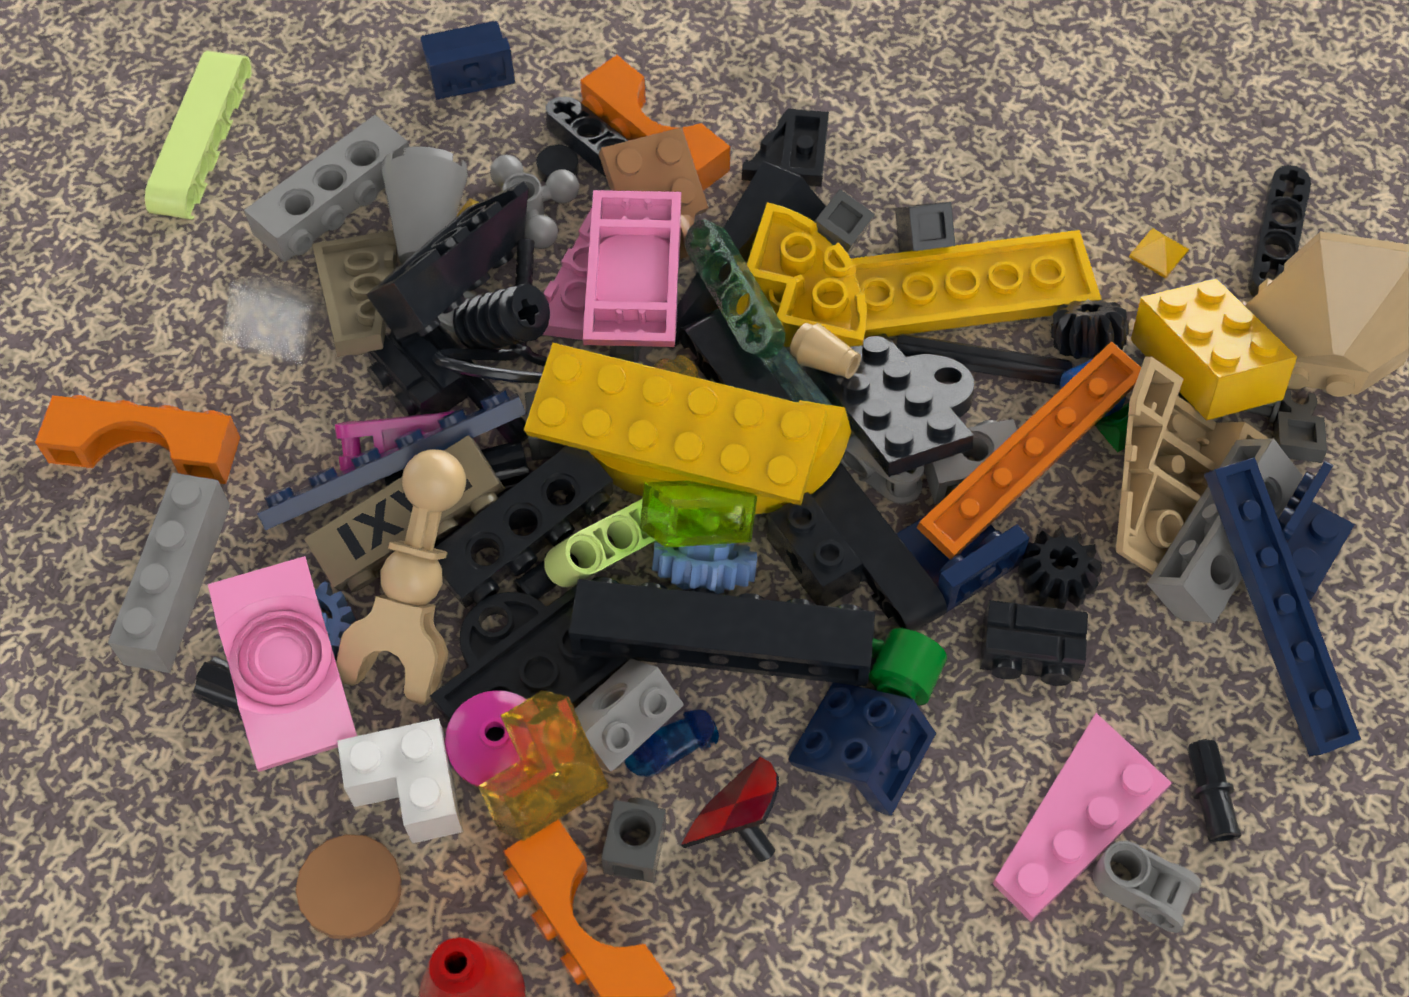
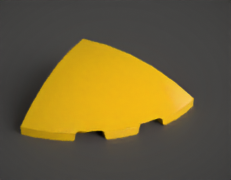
(805, 277)

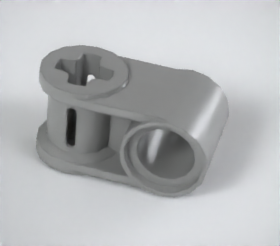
(906, 484)
(1149, 884)

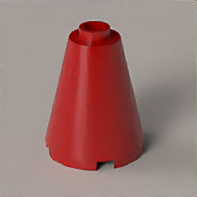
(471, 970)

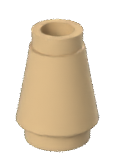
(823, 351)

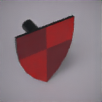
(740, 809)

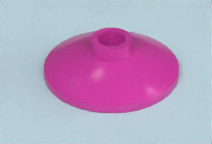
(466, 742)

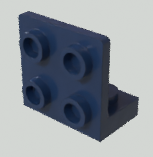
(468, 59)
(1313, 531)
(974, 568)
(865, 741)

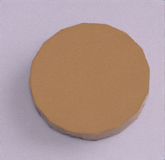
(349, 886)

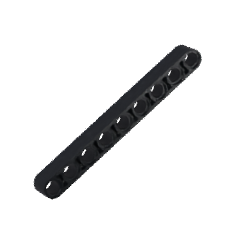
(889, 568)

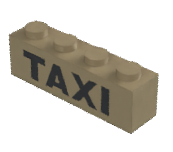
(359, 539)

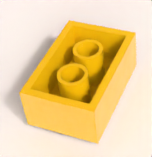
(1215, 346)

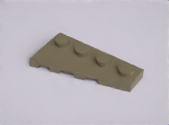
(346, 274)

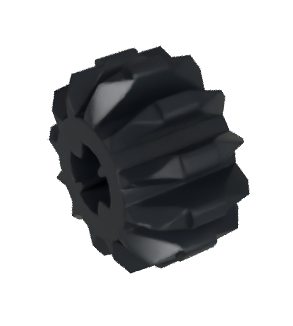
(1088, 327)
(1069, 584)

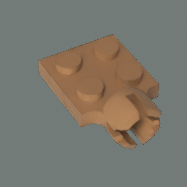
(659, 165)

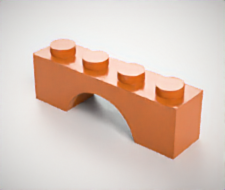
(618, 95)
(84, 430)
(549, 872)

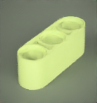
(594, 548)

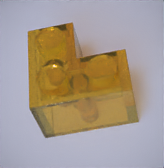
(553, 771)

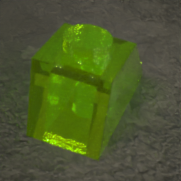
(696, 514)

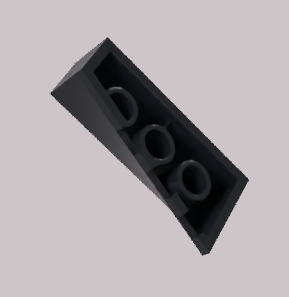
(452, 263)

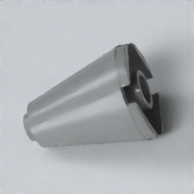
(422, 195)

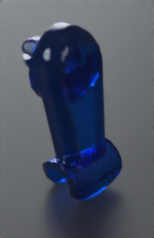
(673, 743)

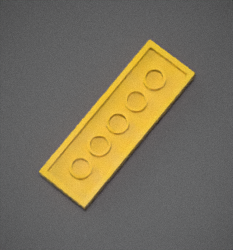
(974, 283)
(676, 423)

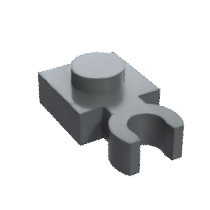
(1298, 431)

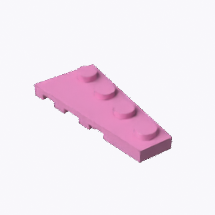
(568, 290)
(1083, 813)

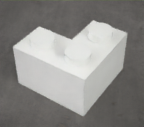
(407, 765)

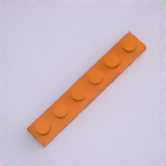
(1030, 451)

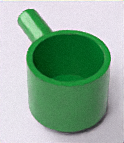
(907, 664)

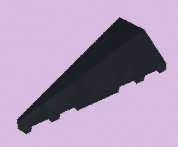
(768, 185)

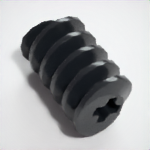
(502, 317)

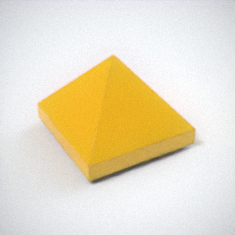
(1159, 253)

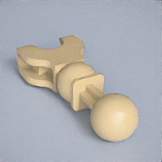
(410, 579)

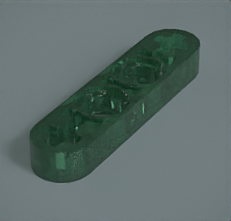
(731, 290)

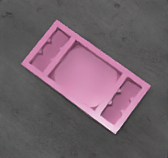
(633, 269)
(281, 663)

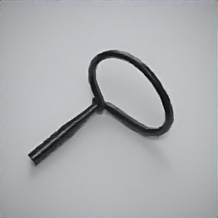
(450, 357)

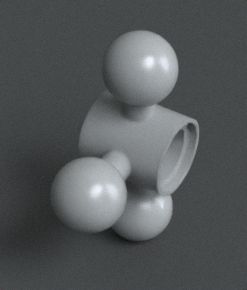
(560, 186)

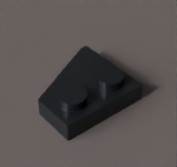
(794, 145)

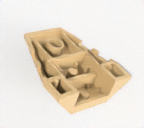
(1340, 311)
(1166, 463)

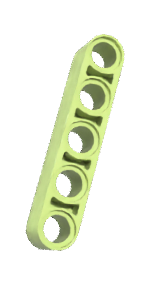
(196, 134)

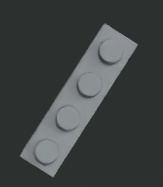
(170, 573)

